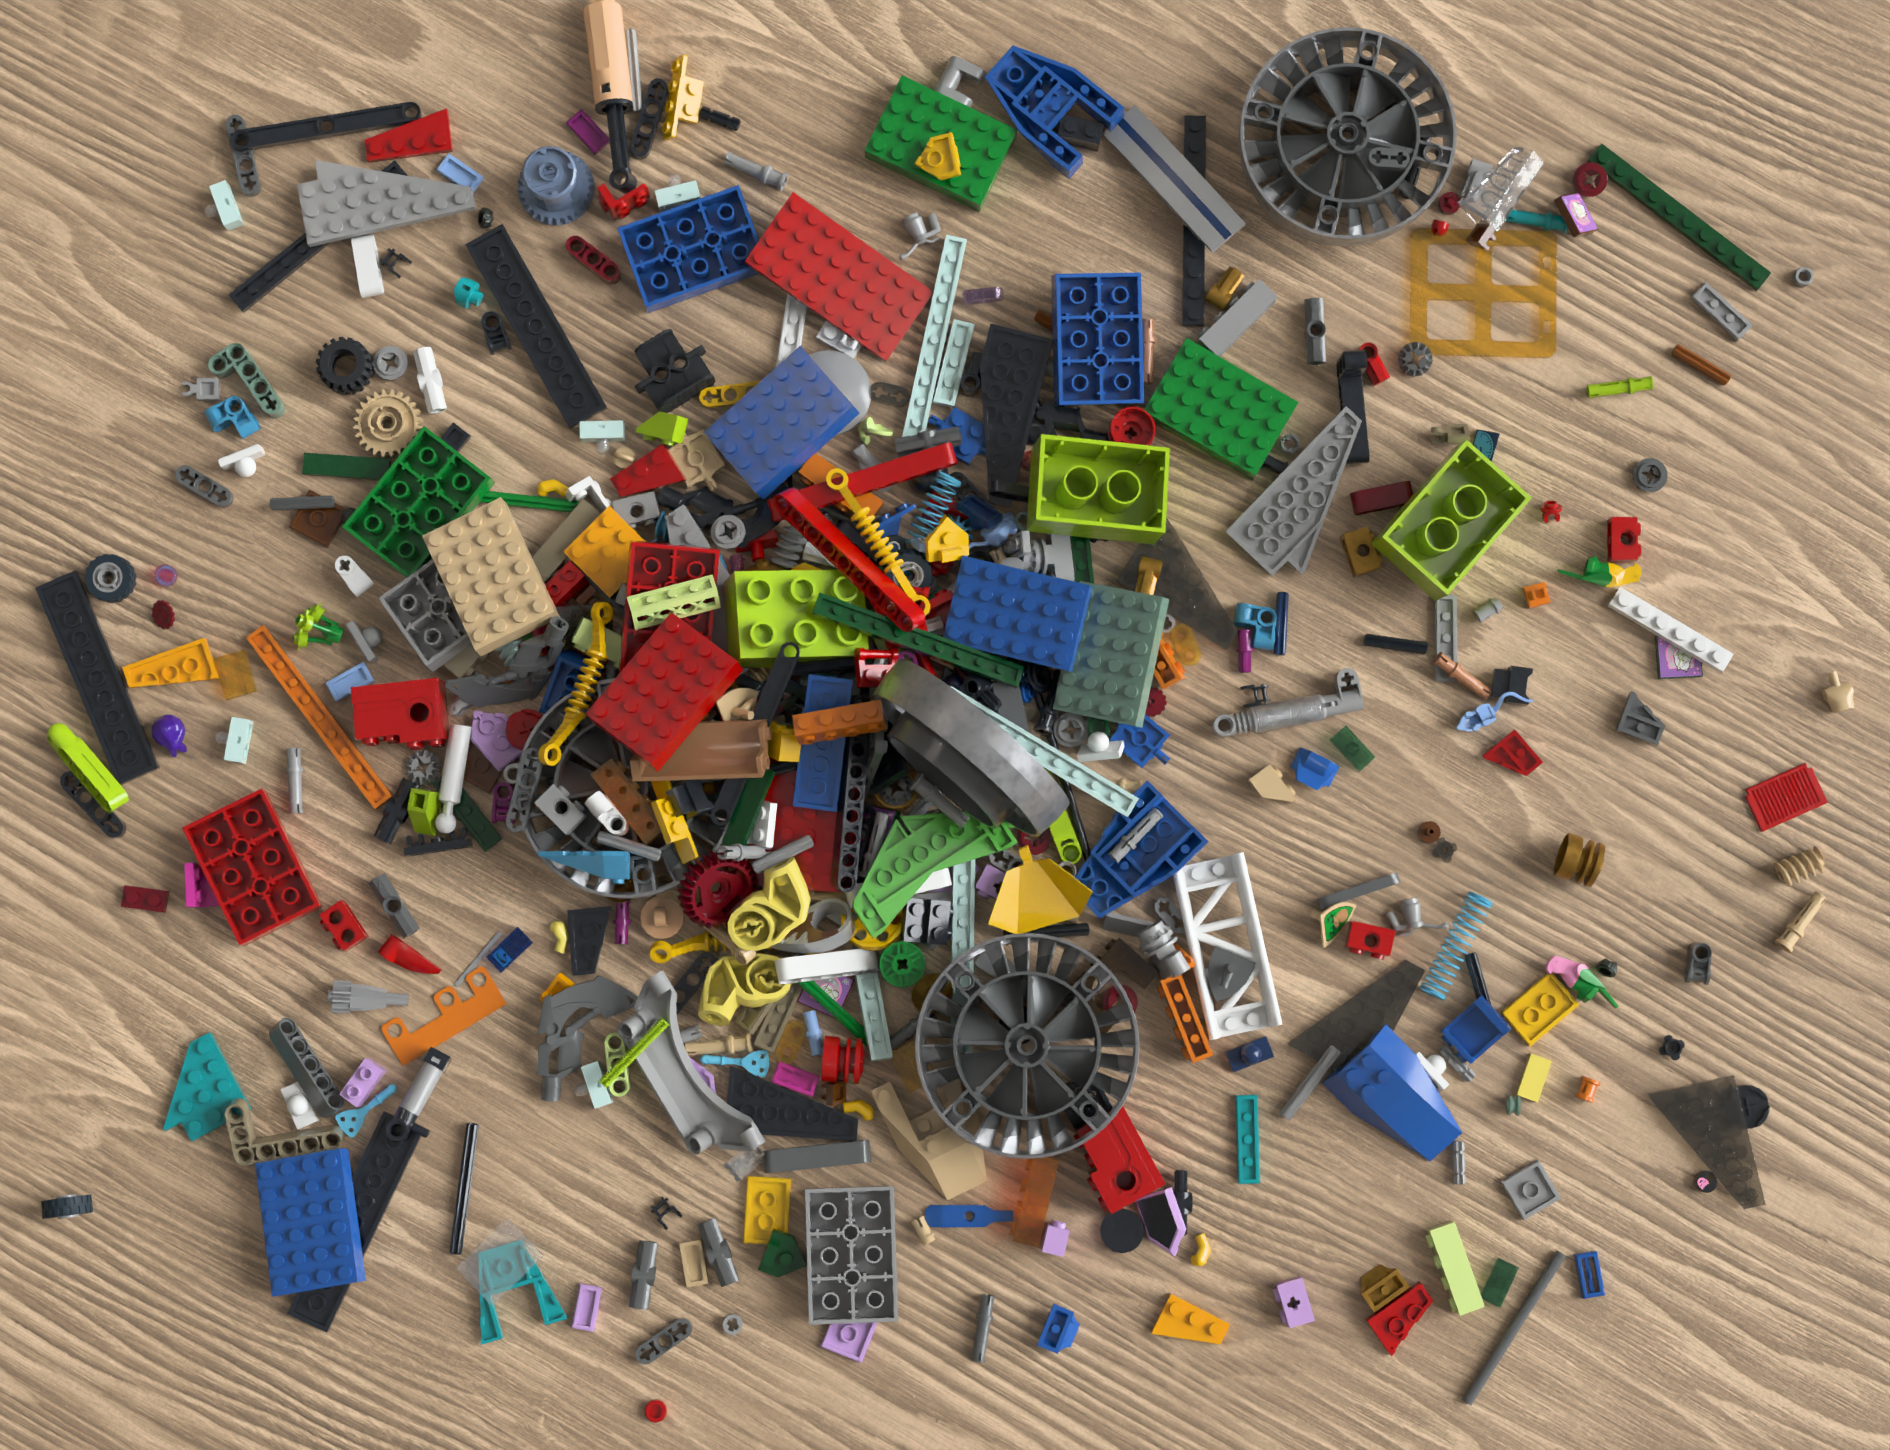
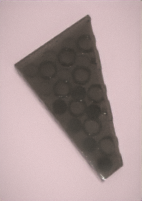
(1183, 584)

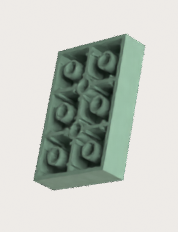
(1114, 656)

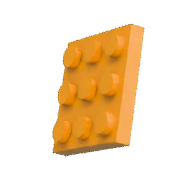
(604, 550)

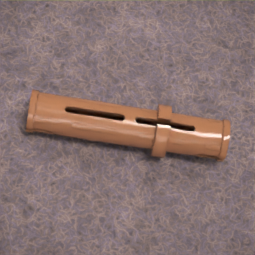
(1148, 344)
(1455, 671)

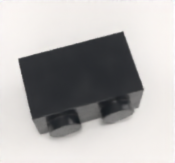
(1081, 132)

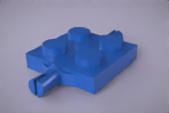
(971, 432)
(1143, 742)

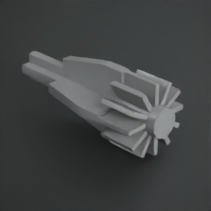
(359, 997)

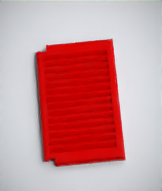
(1785, 797)

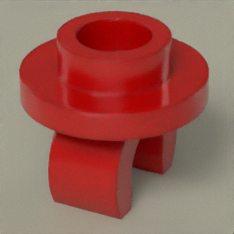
(1549, 508)

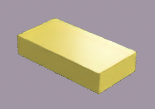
(1533, 1077)

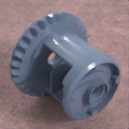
(555, 186)

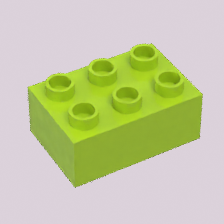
(1098, 489)
(1451, 520)
(777, 608)

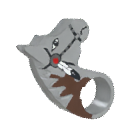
(809, 939)

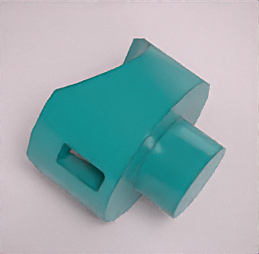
(468, 294)

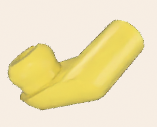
(561, 934)

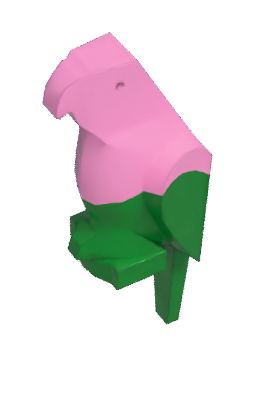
(1578, 978)

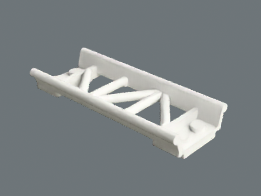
(1222, 873)

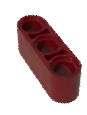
(588, 251)
(1381, 497)

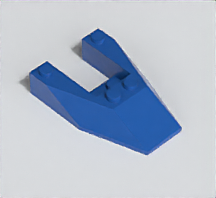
(1040, 93)

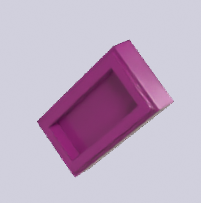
(588, 131)

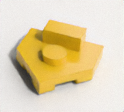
(940, 157)
(946, 542)

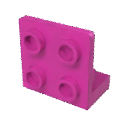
(198, 888)

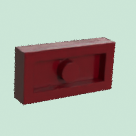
(145, 898)

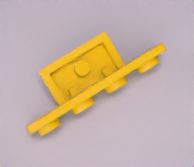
(683, 98)
(673, 829)

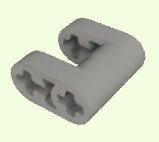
(951, 76)

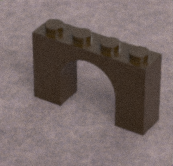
(1122, 958)

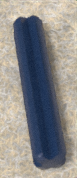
(1281, 623)

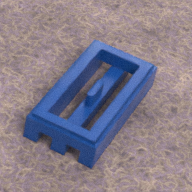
(1585, 1256)

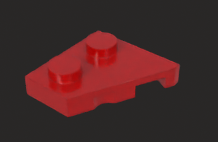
(1514, 754)

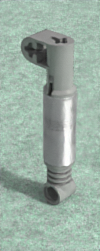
(1295, 711)

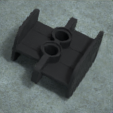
(680, 383)

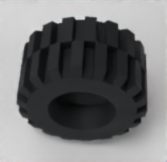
(333, 353)

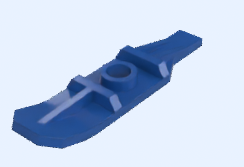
(955, 1216)

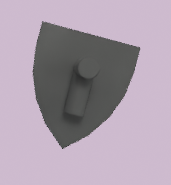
(1227, 973)

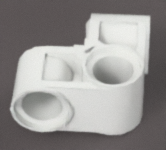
(606, 812)

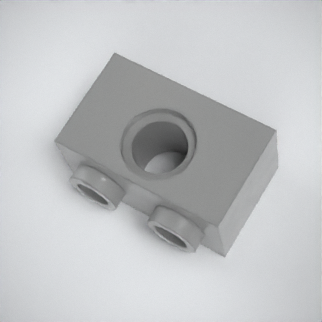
(645, 501)
(548, 804)

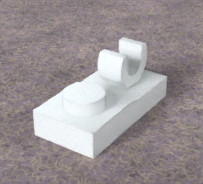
(838, 340)

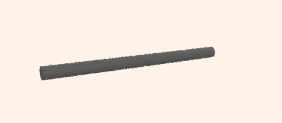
(1513, 1327)

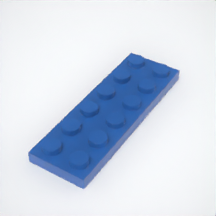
(822, 762)

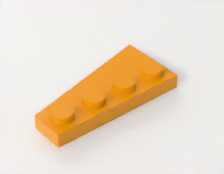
(179, 665)

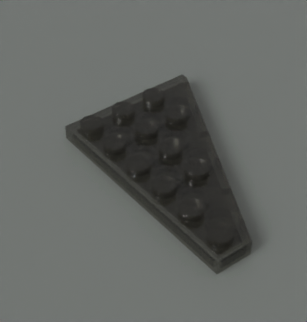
(1361, 1016)
(1714, 1126)

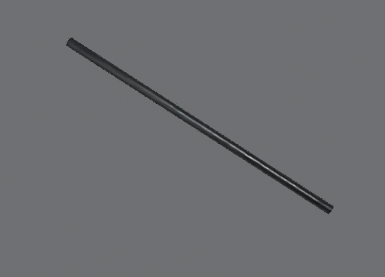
(1067, 790)

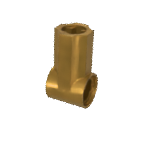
(1222, 292)
(1148, 574)

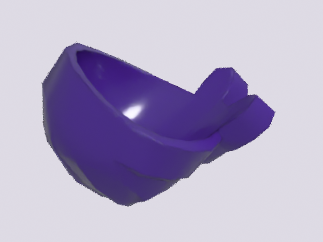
(169, 733)

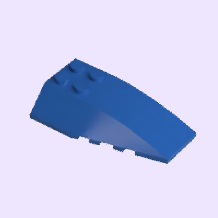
(1156, 856)
(1395, 1095)

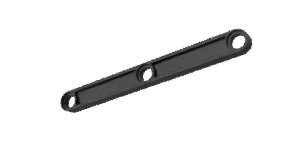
(310, 128)
(765, 709)

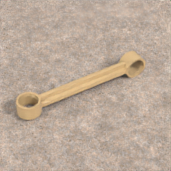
(741, 955)

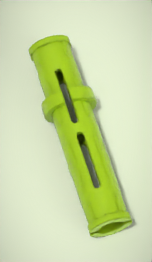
(1617, 387)

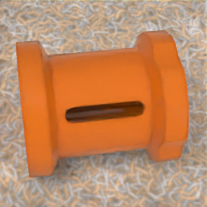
(1587, 1089)

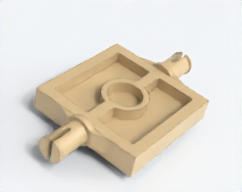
(697, 459)

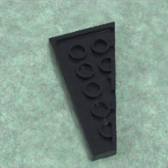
(786, 1113)

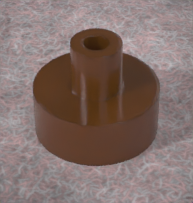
(1425, 836)

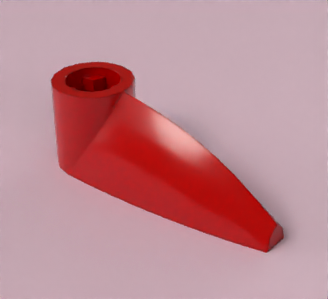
(407, 957)

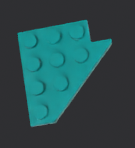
(203, 1090)

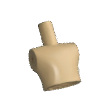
(1838, 695)

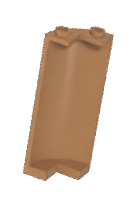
(714, 752)

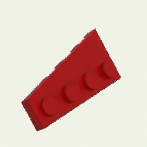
(418, 138)

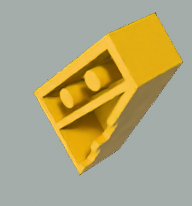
(783, 743)

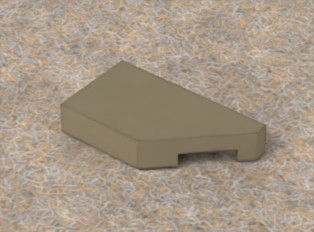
(752, 1017)

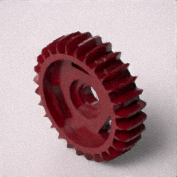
(715, 906)

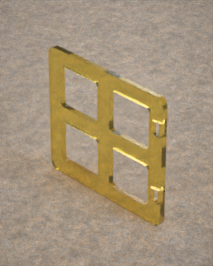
(1483, 294)

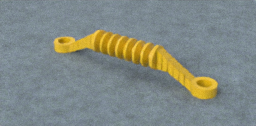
(874, 536)
(574, 715)
(699, 942)

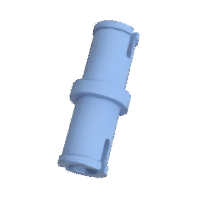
(813, 1033)

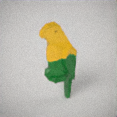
(1607, 573)

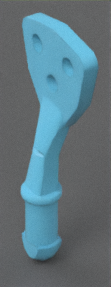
(745, 1062)
(360, 1113)

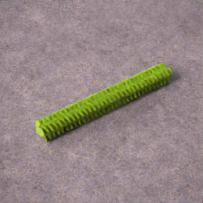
(634, 1052)

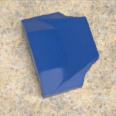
(1313, 769)
(1058, 1329)

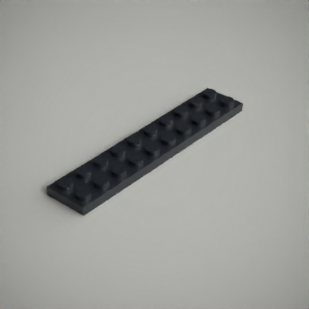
(536, 326)
(97, 678)
(374, 1187)

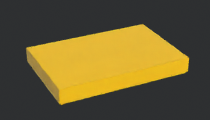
(1539, 1008)
(766, 1208)

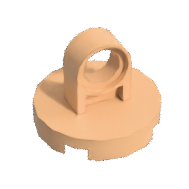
(661, 918)

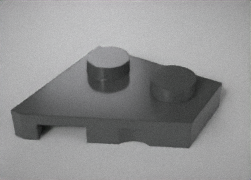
(1639, 722)

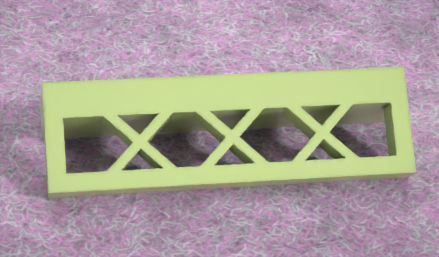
(673, 598)

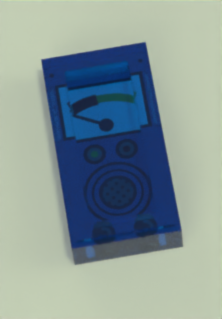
(509, 949)

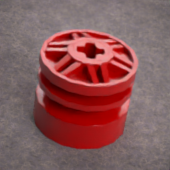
(1135, 421)
(842, 1059)

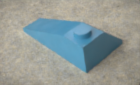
(605, 864)

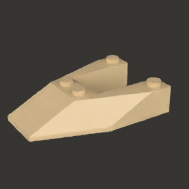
(931, 1144)

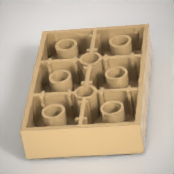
(490, 576)

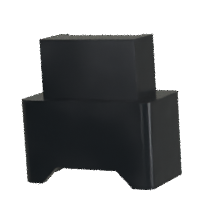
(1511, 681)
(689, 798)

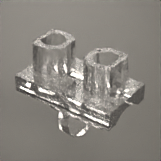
(744, 1163)

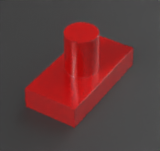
(757, 546)

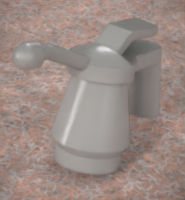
(916, 228)
(1412, 913)

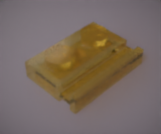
(235, 675)
(906, 1065)

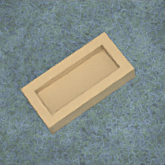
(694, 1263)

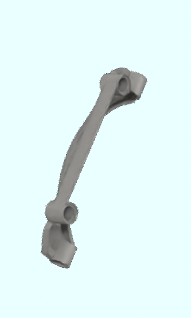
(689, 1102)

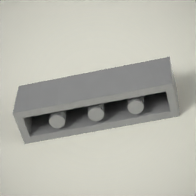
(1238, 318)

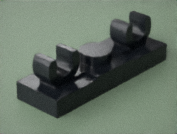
(437, 844)

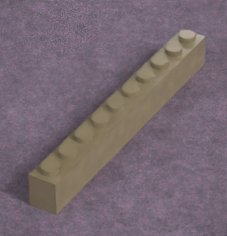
(549, 562)

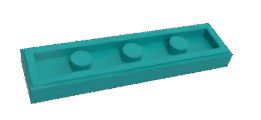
(1247, 1139)

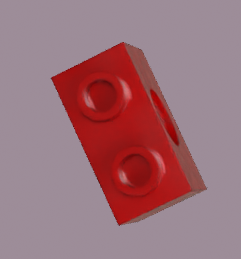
(1616, 550)
(566, 584)
(1383, 939)

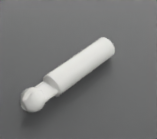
(453, 775)

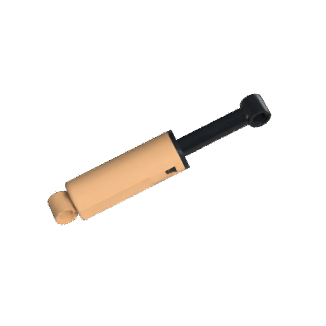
(611, 82)

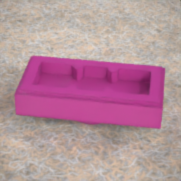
(795, 1079)

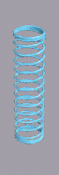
(956, 483)
(1477, 899)

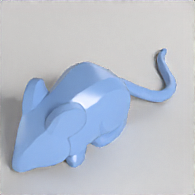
(998, 533)
(1483, 714)

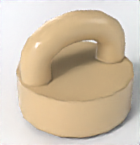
(624, 457)

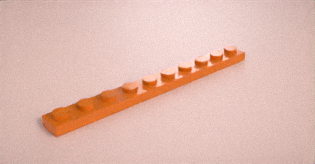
(319, 717)

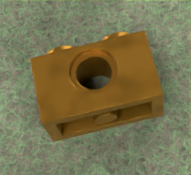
(1358, 564)

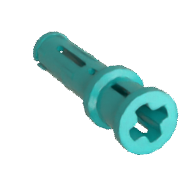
(1547, 220)

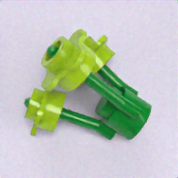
(309, 620)

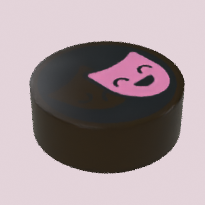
(1705, 1181)

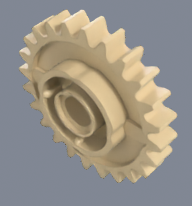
(379, 410)

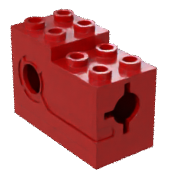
(402, 713)
(1120, 1162)

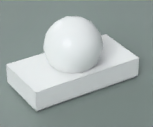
(243, 460)
(1100, 748)
(1434, 1066)
(299, 1106)

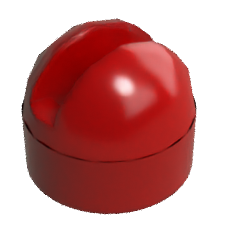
(1439, 227)

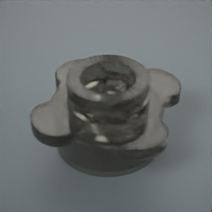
(1450, 849)

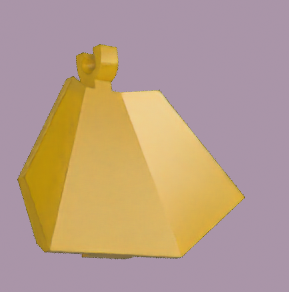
(1037, 896)

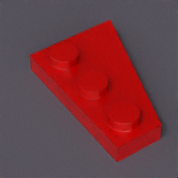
(648, 473)
(1398, 1316)

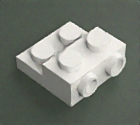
(764, 826)

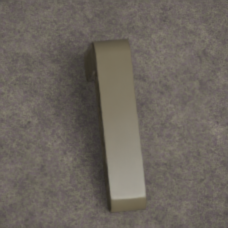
(276, 1142)

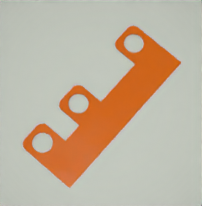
(453, 1021)

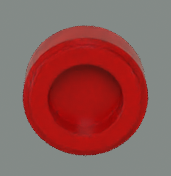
(655, 1410)

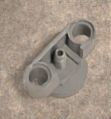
(1053, 554)
(1159, 945)

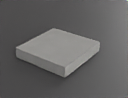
(1530, 1189)

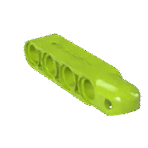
(87, 767)
(1065, 837)

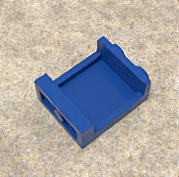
(1475, 1030)

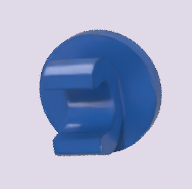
(1026, 692)

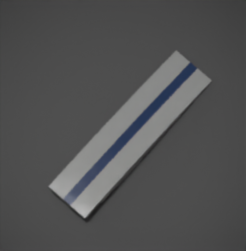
(1174, 180)

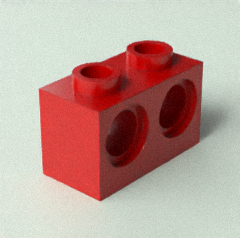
(348, 922)

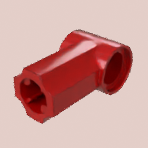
(1375, 368)

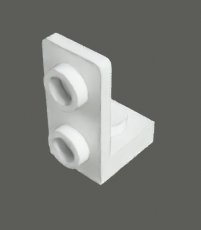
(580, 489)

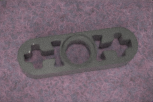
(194, 473)
(653, 1355)

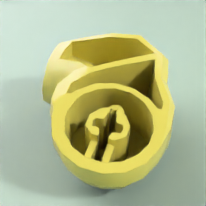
(771, 912)
(734, 984)

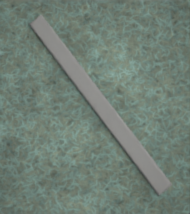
(478, 958)

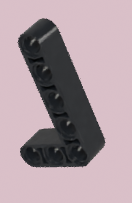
(1349, 375)

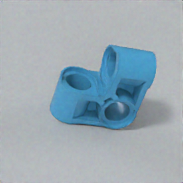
(222, 416)
(1249, 616)

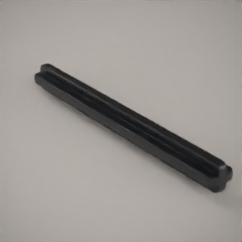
(464, 1188)

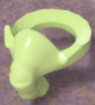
(868, 426)

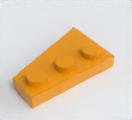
(1189, 1322)

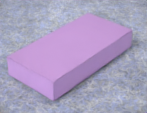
(587, 1307)

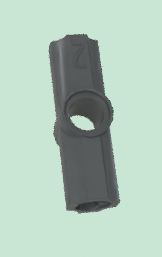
(1315, 318)
(927, 439)
(386, 894)
(718, 1252)
(643, 1274)

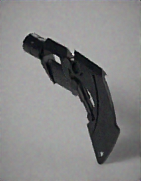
(1063, 418)
(718, 506)
(796, 693)

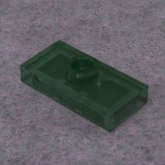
(1352, 748)
(1499, 1282)

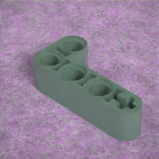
(252, 382)

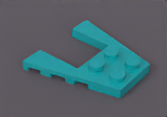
(548, 1303)

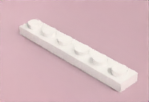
(1670, 630)

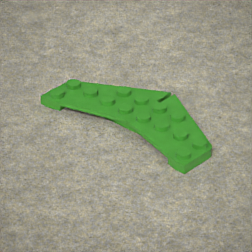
(909, 860)

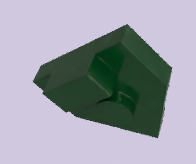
(781, 1255)

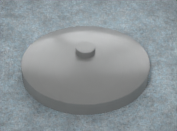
(849, 379)

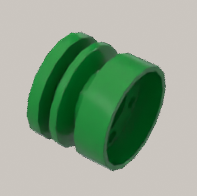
(902, 978)

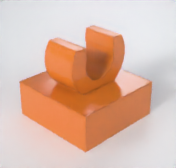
(1536, 595)

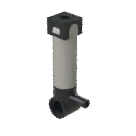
(417, 1095)

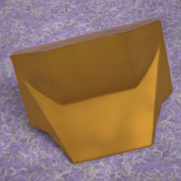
(1382, 1286)

